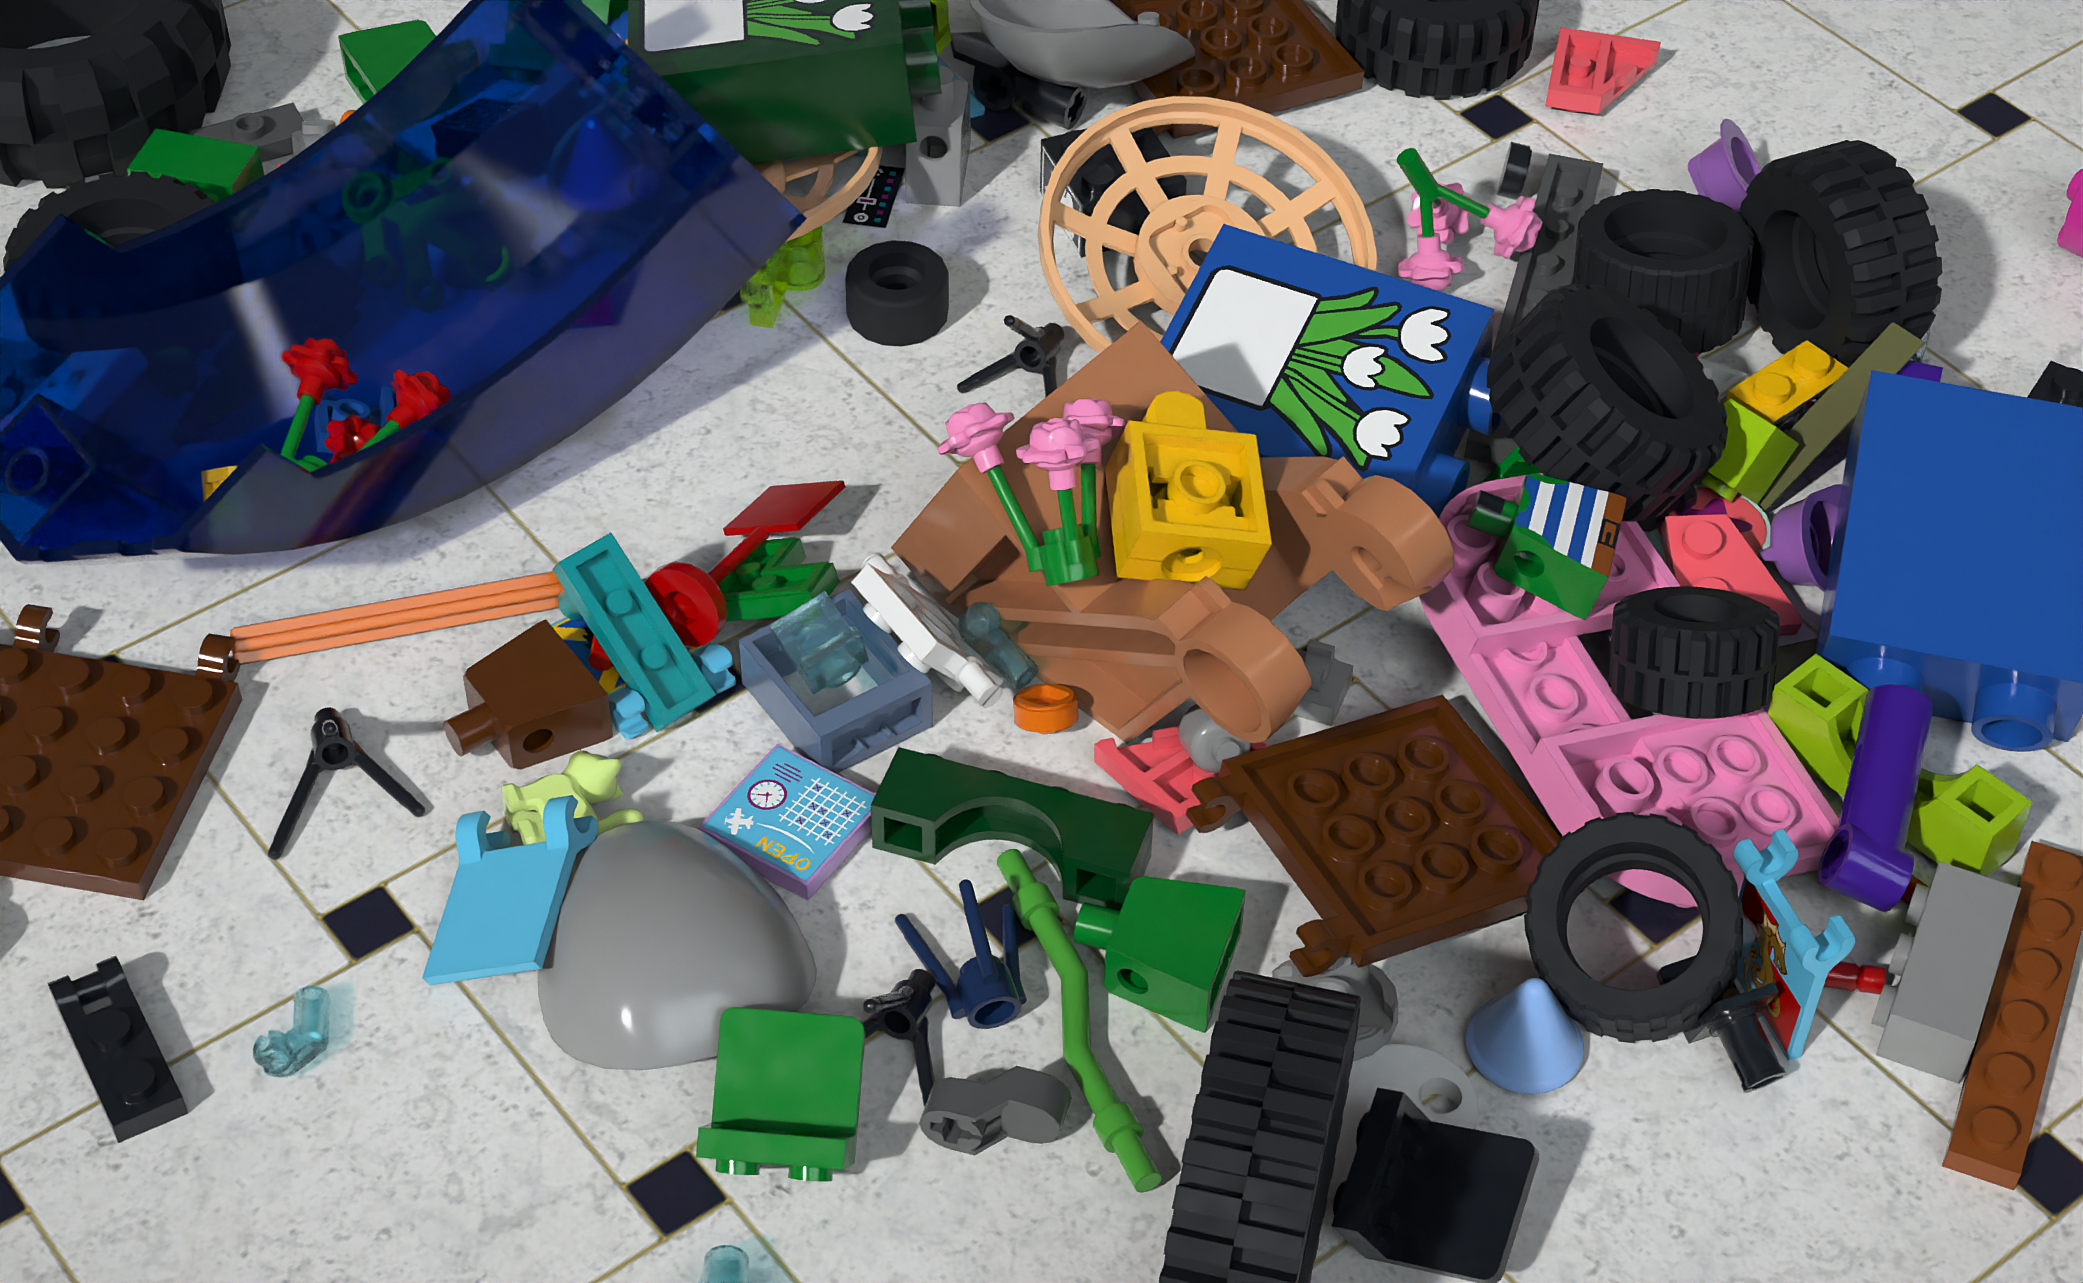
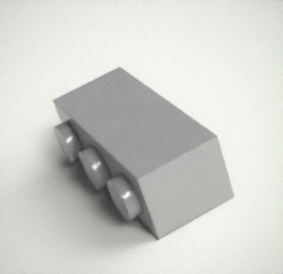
(1944, 971)

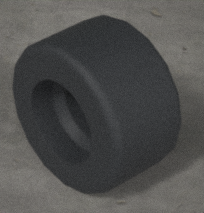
(897, 293)

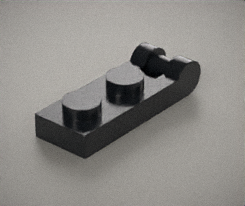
(118, 1051)

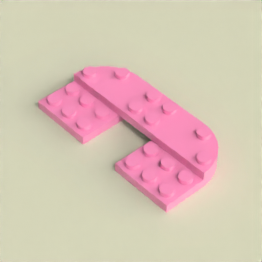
(1575, 738)

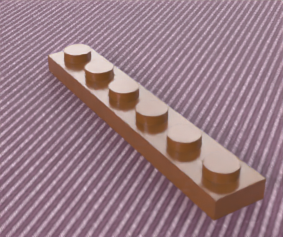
(2019, 1021)

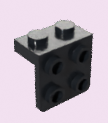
(1433, 1192)

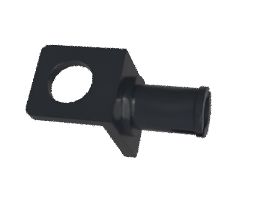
(1738, 1027)

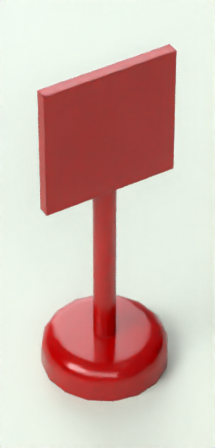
(693, 597)

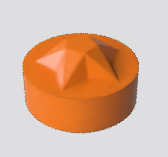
(1045, 708)

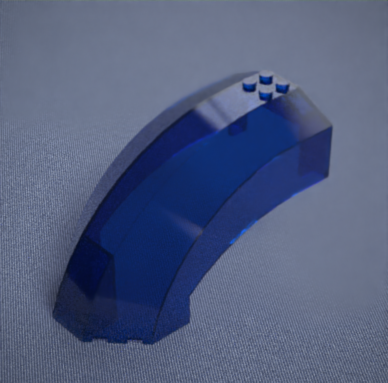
(494, 215)

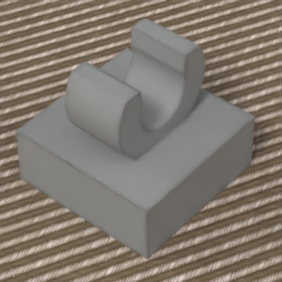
(1329, 683)

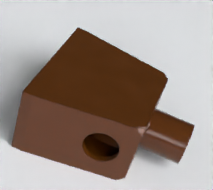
(531, 702)

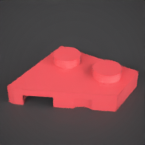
(1596, 68)
(1715, 555)
(1157, 774)

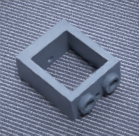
(856, 727)

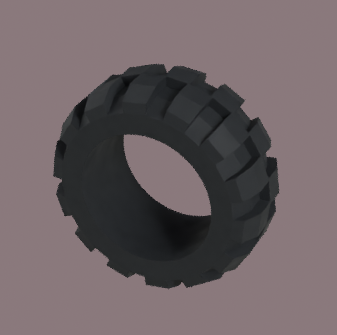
(100, 98)

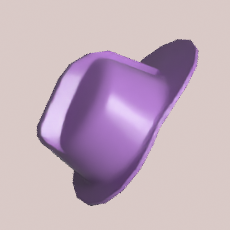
(1725, 167)
(1804, 538)

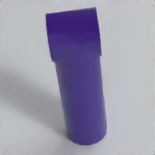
(1869, 850)

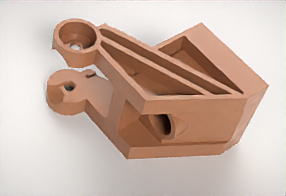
(1153, 644)

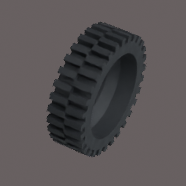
(1263, 1135)

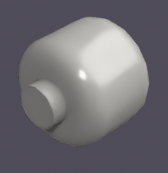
(1208, 742)

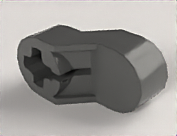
(979, 1115)

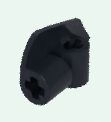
(1001, 84)

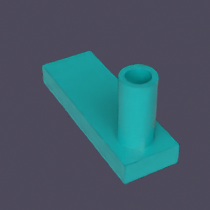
(632, 630)

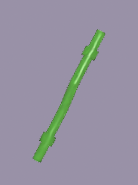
(1114, 1120)

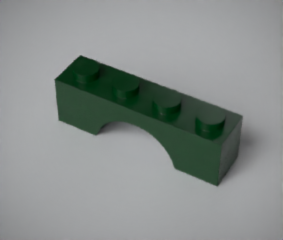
(940, 804)

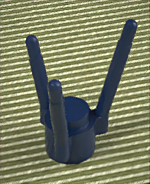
(987, 989)

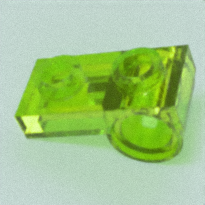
(794, 267)

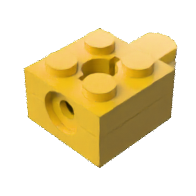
(1186, 498)

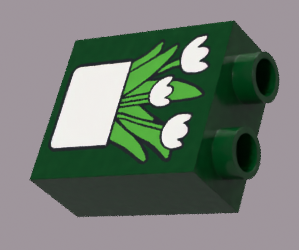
(794, 71)

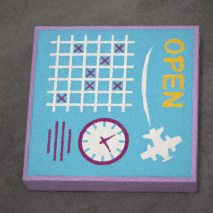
(792, 820)

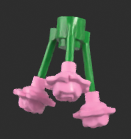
(1054, 446)

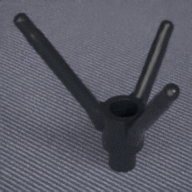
(1032, 354)
(335, 750)
(904, 1017)

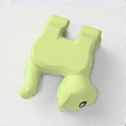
(586, 777)

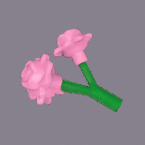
(1442, 210)

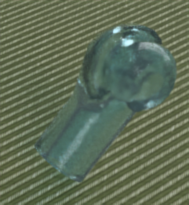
(982, 633)

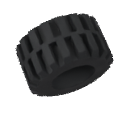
(1693, 652)

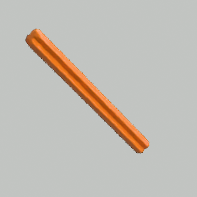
(395, 617)

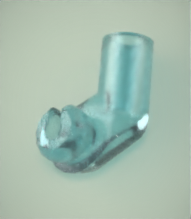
(289, 1052)

